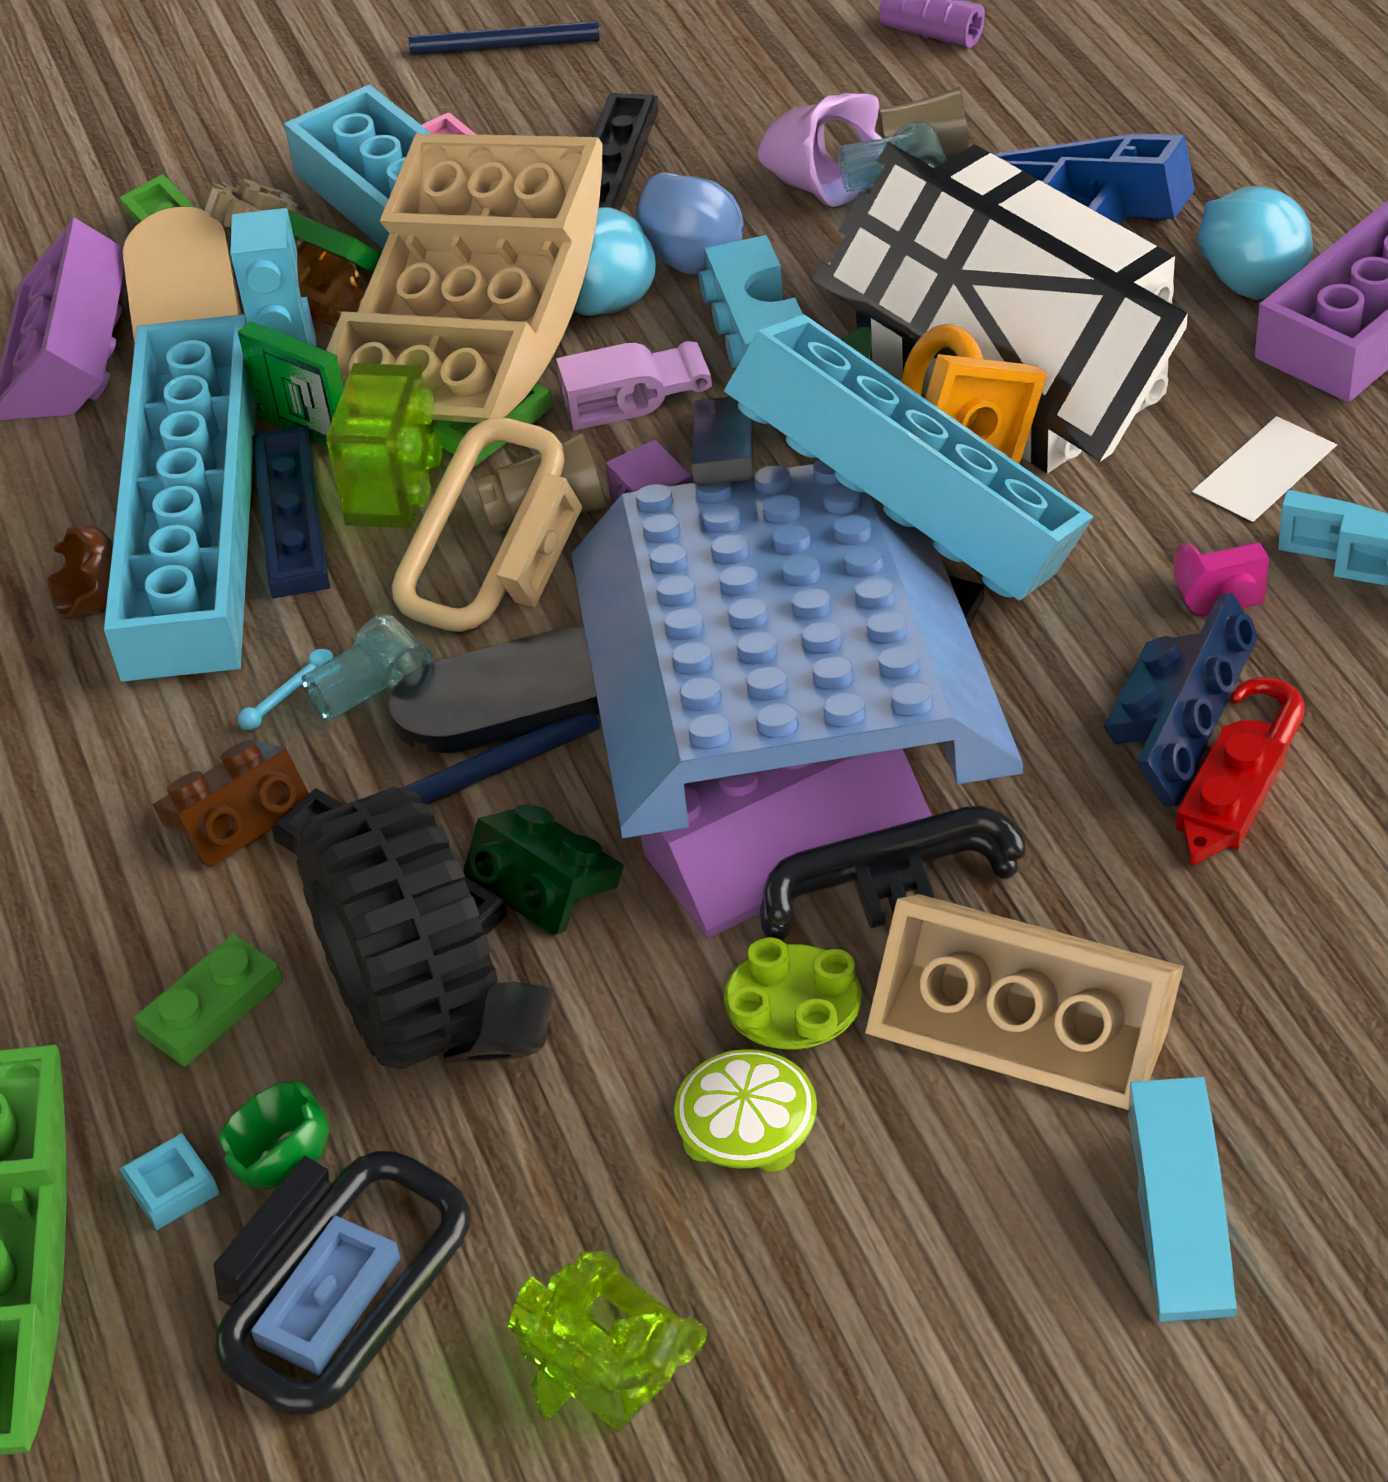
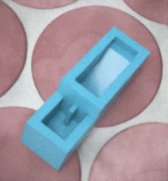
(1181, 1199)

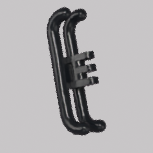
(889, 862)

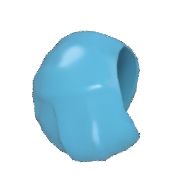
(1255, 240)
(618, 265)

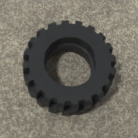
(396, 925)

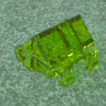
(579, 1358)

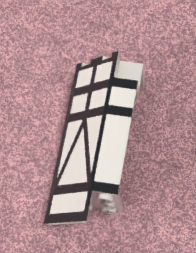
(1024, 278)

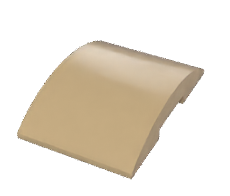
(478, 267)

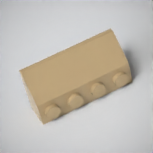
(1022, 999)

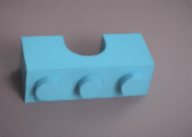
(267, 273)
(745, 292)

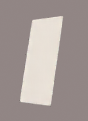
(1264, 468)

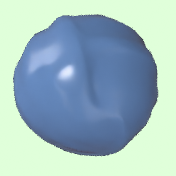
(685, 217)

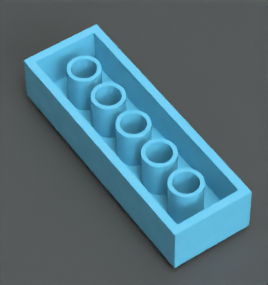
(907, 456)

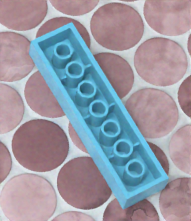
(183, 503)

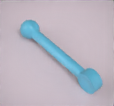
(250, 718)

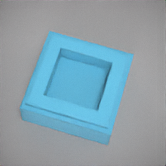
(169, 1181)

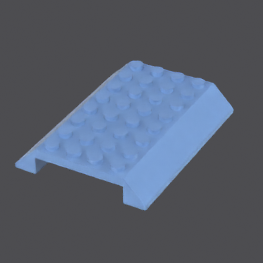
(773, 636)

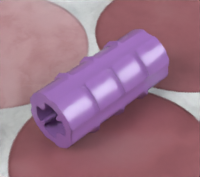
(944, 20)

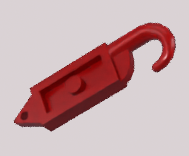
(1238, 772)

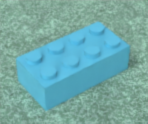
(353, 154)

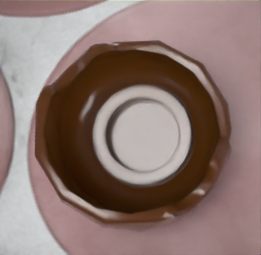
(83, 581)

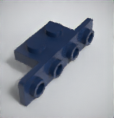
(1180, 695)

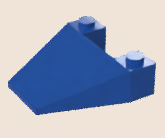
(1115, 174)

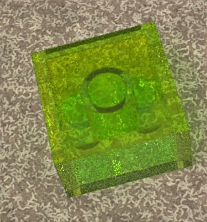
(383, 445)

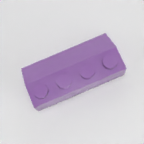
(63, 326)
(757, 818)

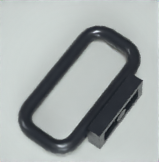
(277, 1241)

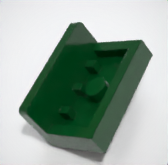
(538, 865)

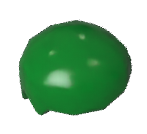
(273, 1134)

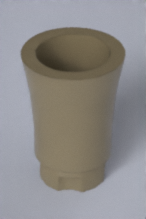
(942, 112)
(505, 491)

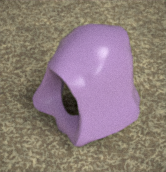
(797, 150)

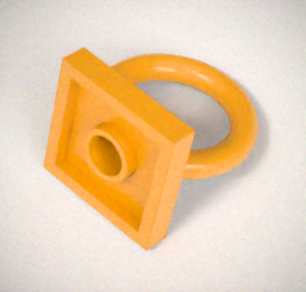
(983, 395)

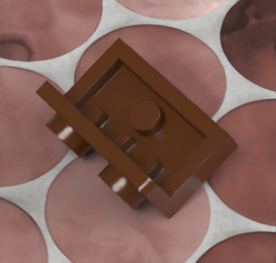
(233, 799)

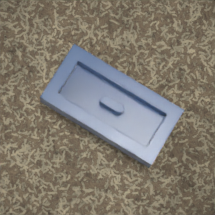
(326, 1295)

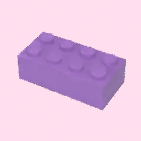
(1333, 314)

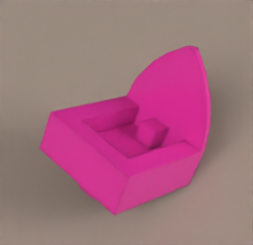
(1232, 570)

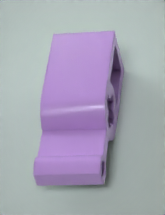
(627, 381)

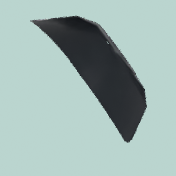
(511, 1026)

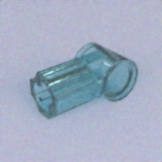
(859, 160)
(378, 660)

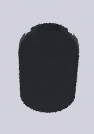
(495, 692)

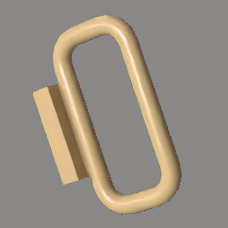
(529, 546)

